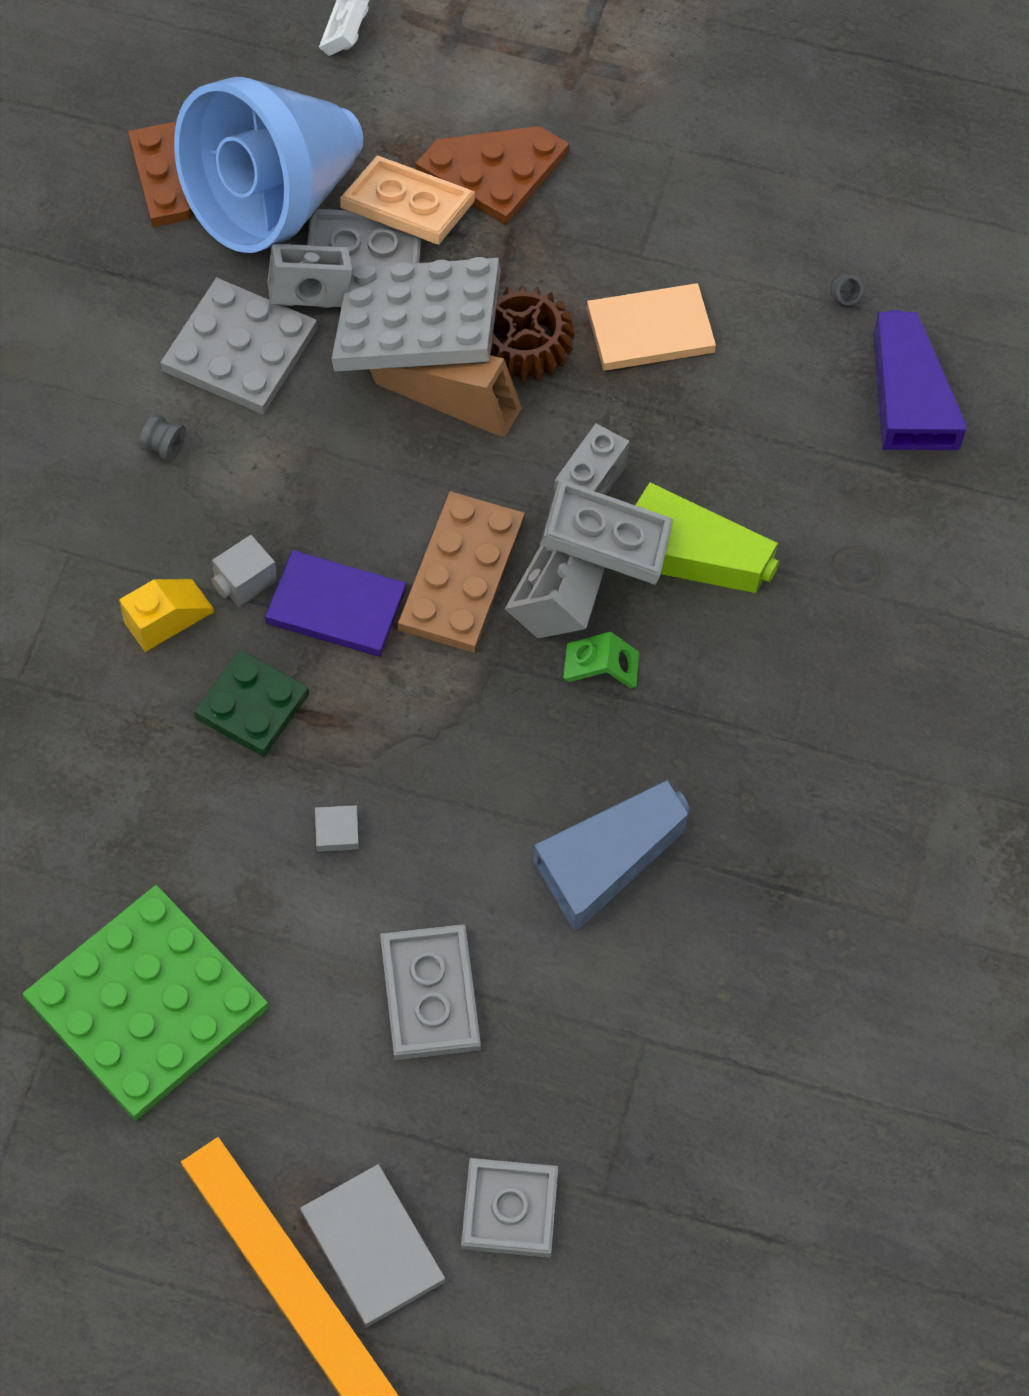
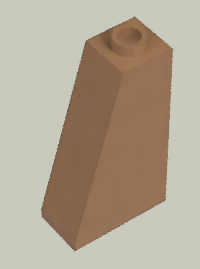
(468, 391)

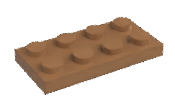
(461, 572)

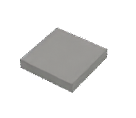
(509, 1207)

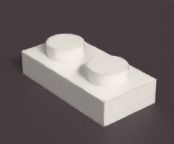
(343, 25)

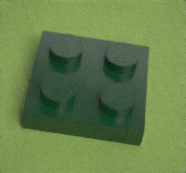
(251, 703)

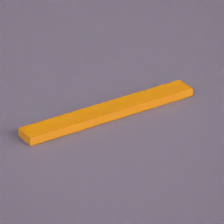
(285, 1273)

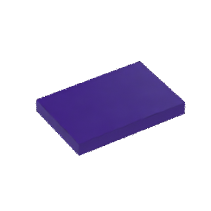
(336, 603)

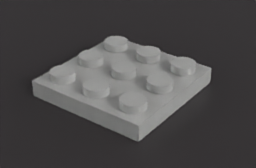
(239, 346)

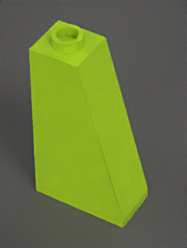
(709, 546)

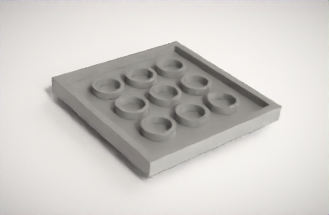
(417, 315)

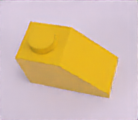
(163, 610)

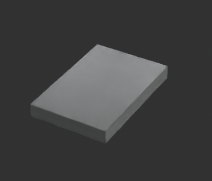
(366, 239)
(607, 531)
(430, 992)
(372, 1245)

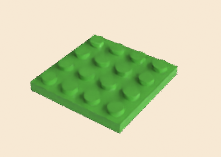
(145, 1002)

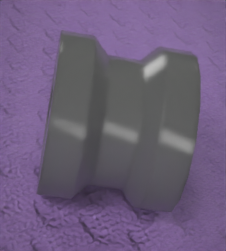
(162, 437)

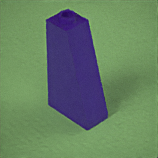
(912, 388)

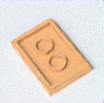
(407, 199)
(650, 326)

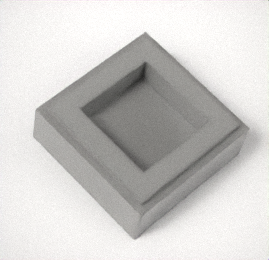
(336, 828)

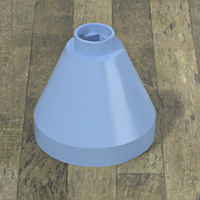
(260, 159)

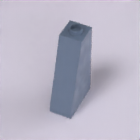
(606, 852)

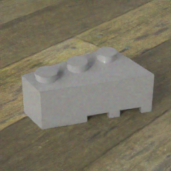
(555, 593)

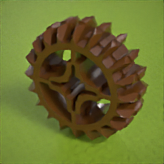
(527, 346)

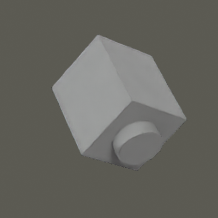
(243, 571)

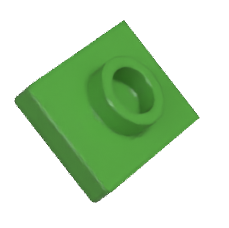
(599, 656)

